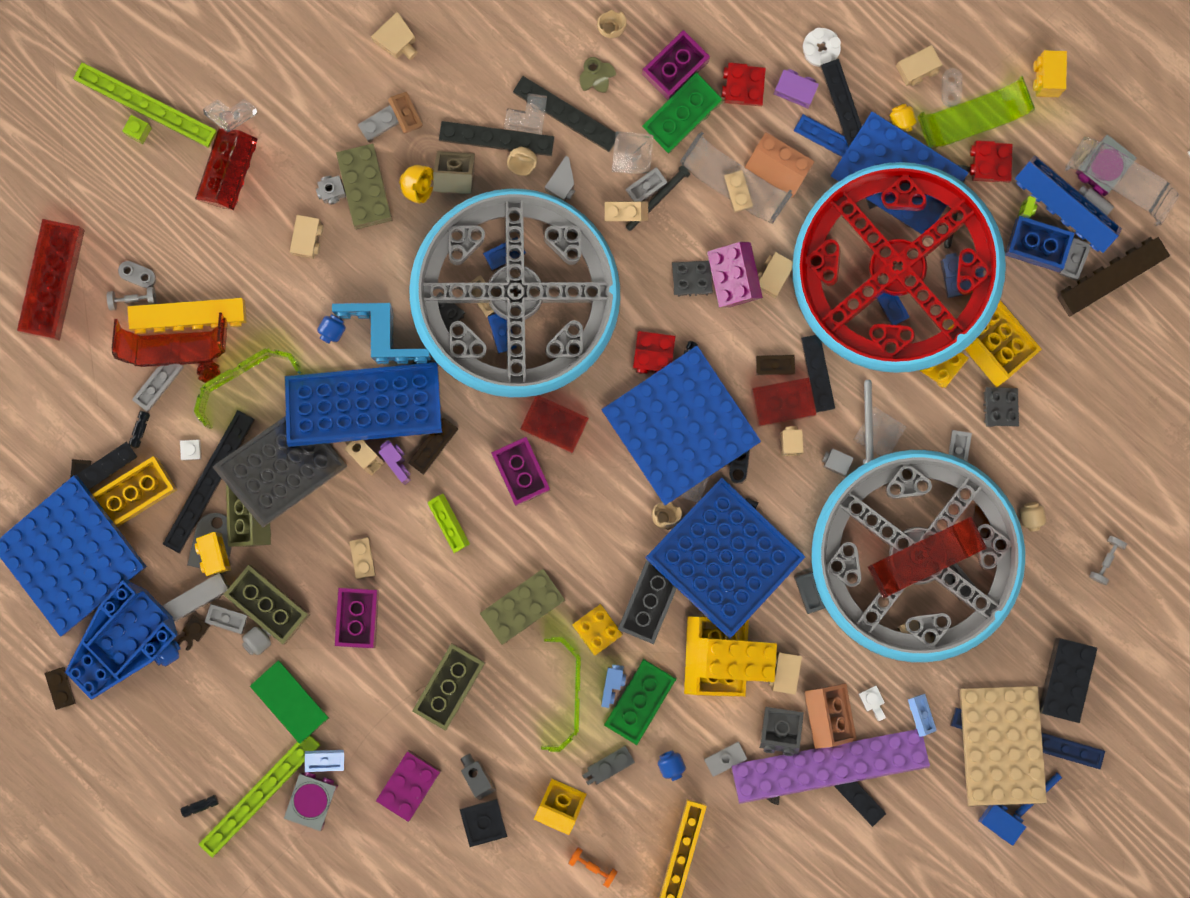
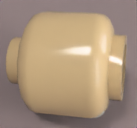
(1032, 516)

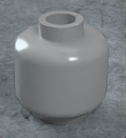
(256, 641)

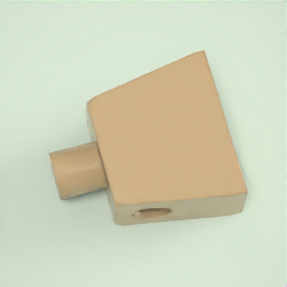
(395, 38)
(365, 457)

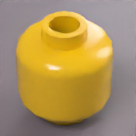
(903, 117)

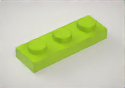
(448, 523)

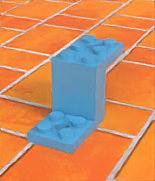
(381, 332)

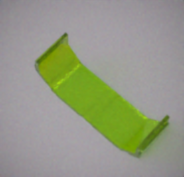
(976, 115)
(228, 375)
(557, 748)

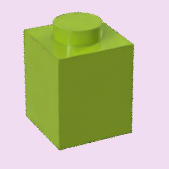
(137, 129)

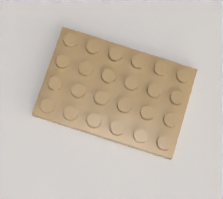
(1003, 746)

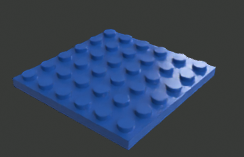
(681, 425)
(68, 555)
(725, 557)

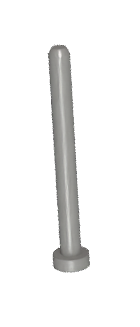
(868, 421)

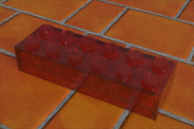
(50, 280)

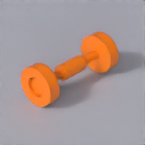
(592, 867)

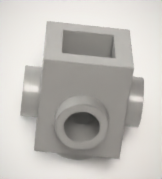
(337, 192)

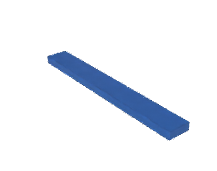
(821, 135)

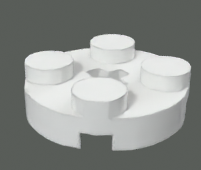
(820, 36)

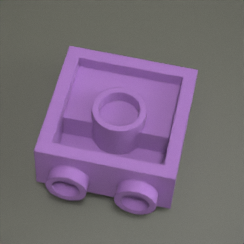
(393, 457)

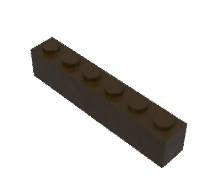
(1114, 276)

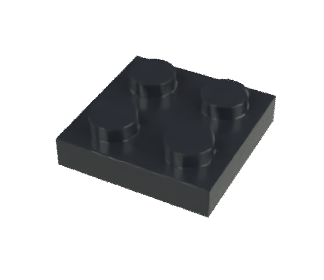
(483, 823)

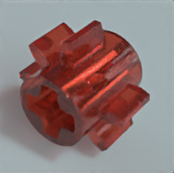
(208, 371)

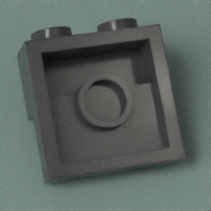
(781, 731)

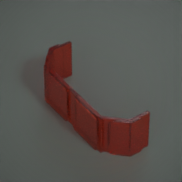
(169, 348)
(927, 557)

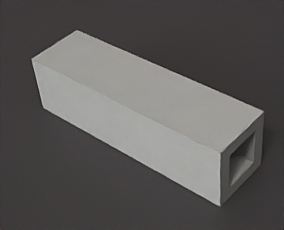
(197, 597)

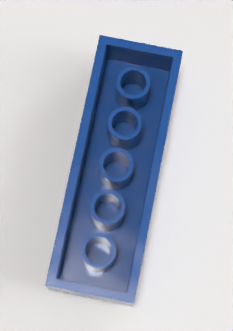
(1068, 204)

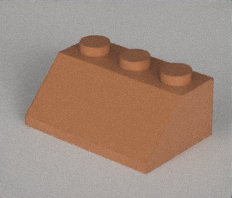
(779, 164)
(830, 716)

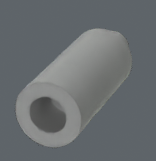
(1096, 199)

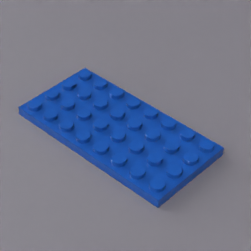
(362, 404)

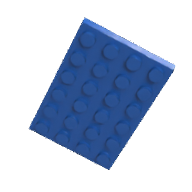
(885, 143)

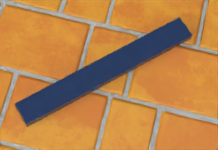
(1058, 747)

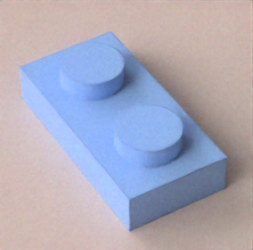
(922, 715)
(324, 760)

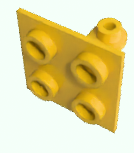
(946, 371)
(597, 629)

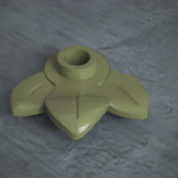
(597, 78)

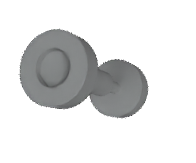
(112, 300)
(1108, 560)

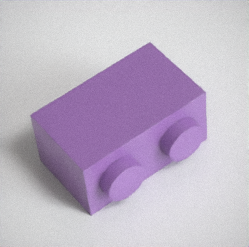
(796, 88)

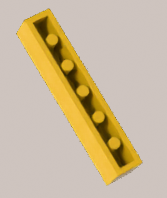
(186, 314)
(683, 849)

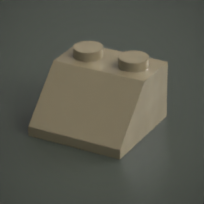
(453, 172)

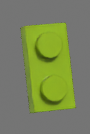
(1028, 207)

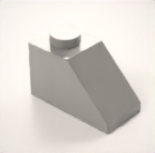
(562, 183)

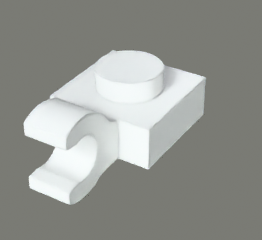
(872, 700)

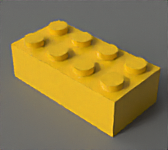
(135, 491)
(735, 660)

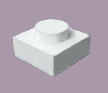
(190, 449)

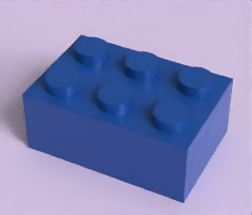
(1039, 244)

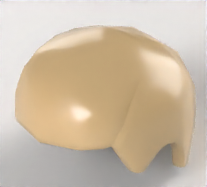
(611, 24)
(522, 161)
(666, 516)

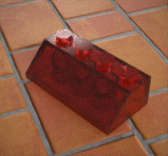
(226, 168)

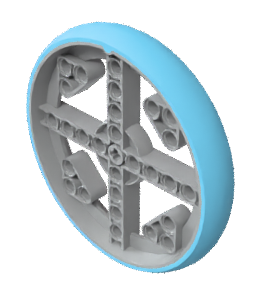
(465, 220)
(922, 465)

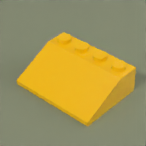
(1002, 346)
(703, 628)

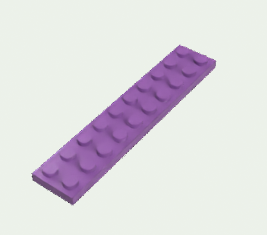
(830, 766)

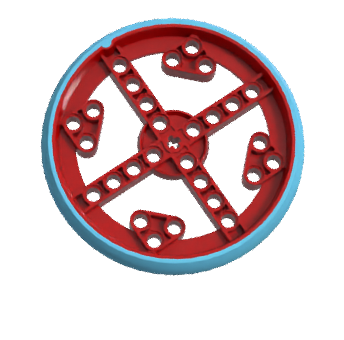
(887, 179)

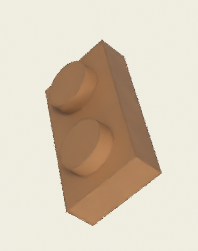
(405, 112)

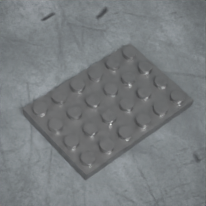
(275, 477)

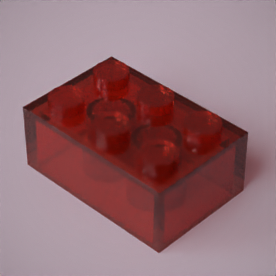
(783, 402)
(554, 424)

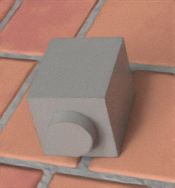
(837, 462)

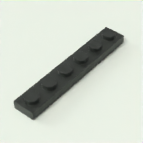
(568, 115)
(495, 138)

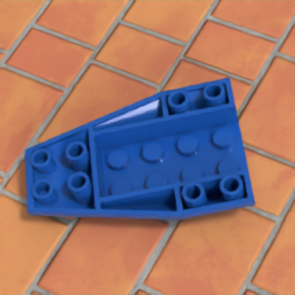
(121, 639)

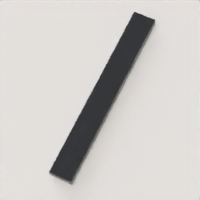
(842, 103)
(207, 483)

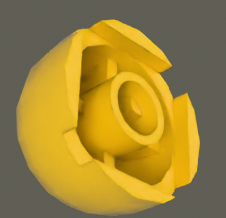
(416, 183)

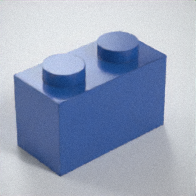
(1002, 823)

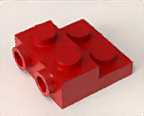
(743, 84)
(991, 161)
(653, 352)

